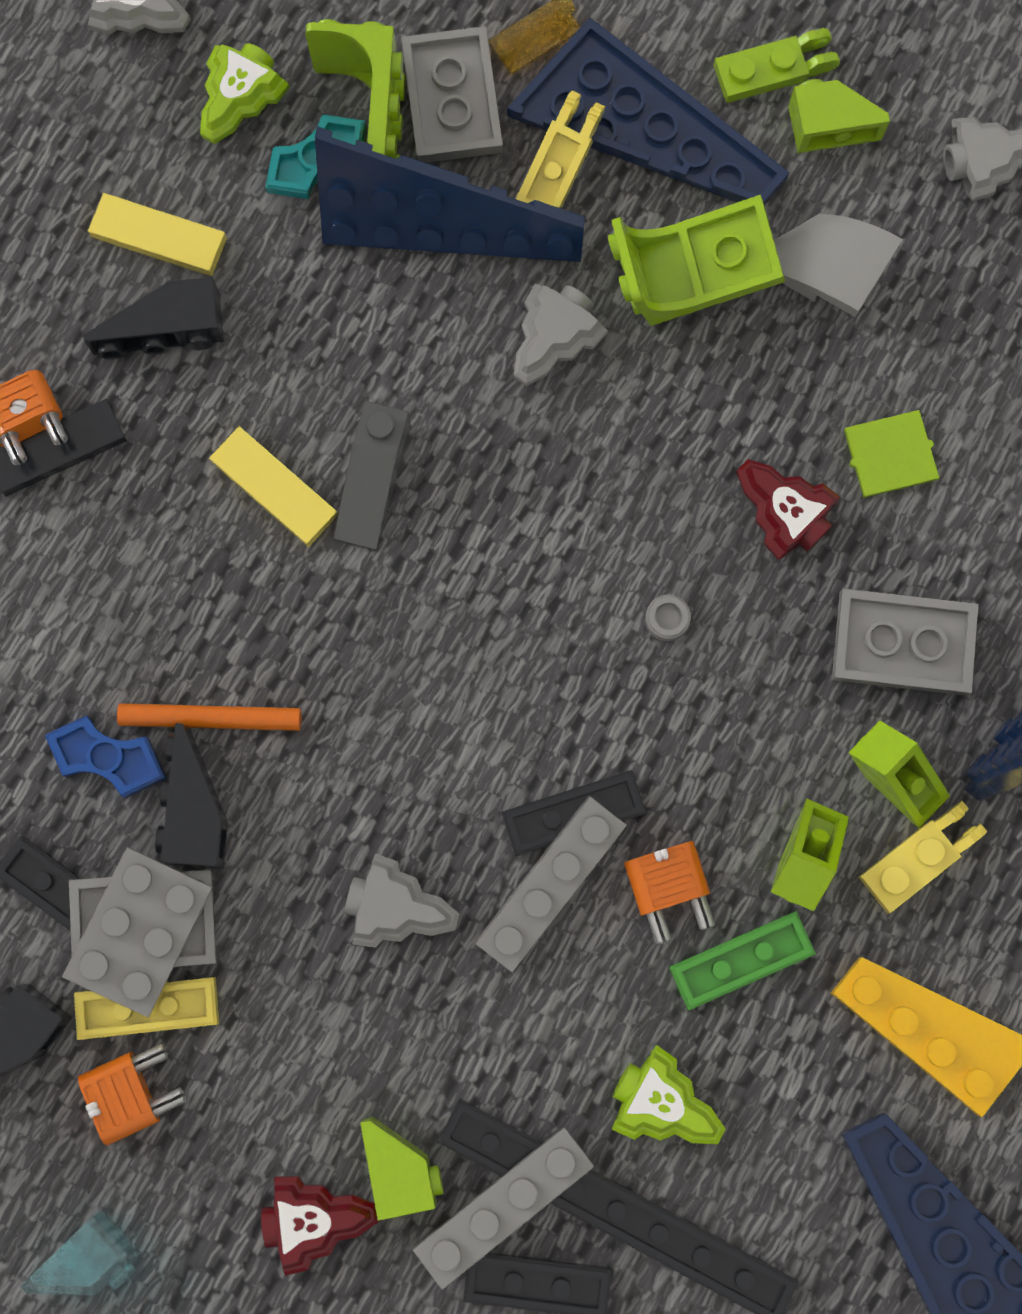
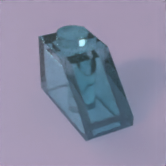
(87, 1262)

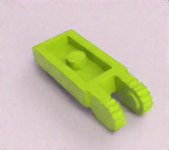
(773, 65)

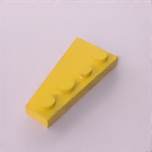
(946, 1040)

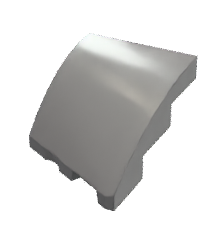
(836, 259)

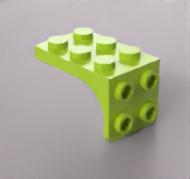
(371, 56)
(696, 260)

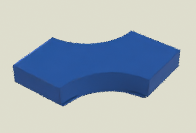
(84, 749)

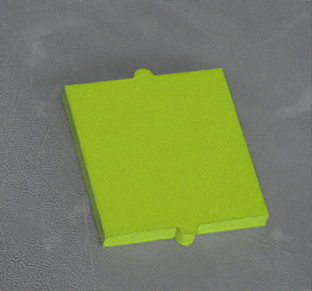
(891, 453)

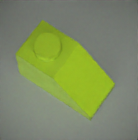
(833, 116)
(900, 772)
(810, 855)
(398, 1172)

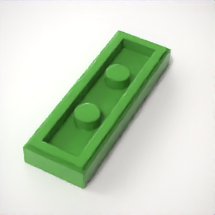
(742, 960)

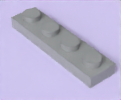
(550, 884)
(503, 1207)

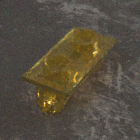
(535, 34)

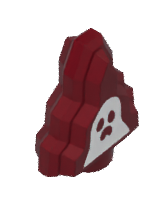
(787, 508)
(311, 1221)

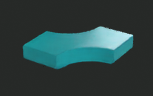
(294, 167)

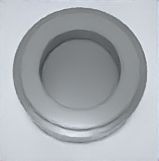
(667, 617)

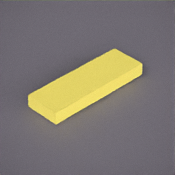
(157, 234)
(273, 486)
(178, 1006)

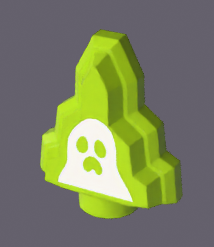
(238, 89)
(662, 1103)

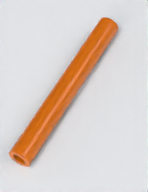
(209, 716)

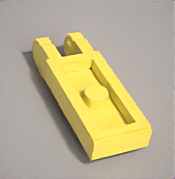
(560, 155)
(918, 860)

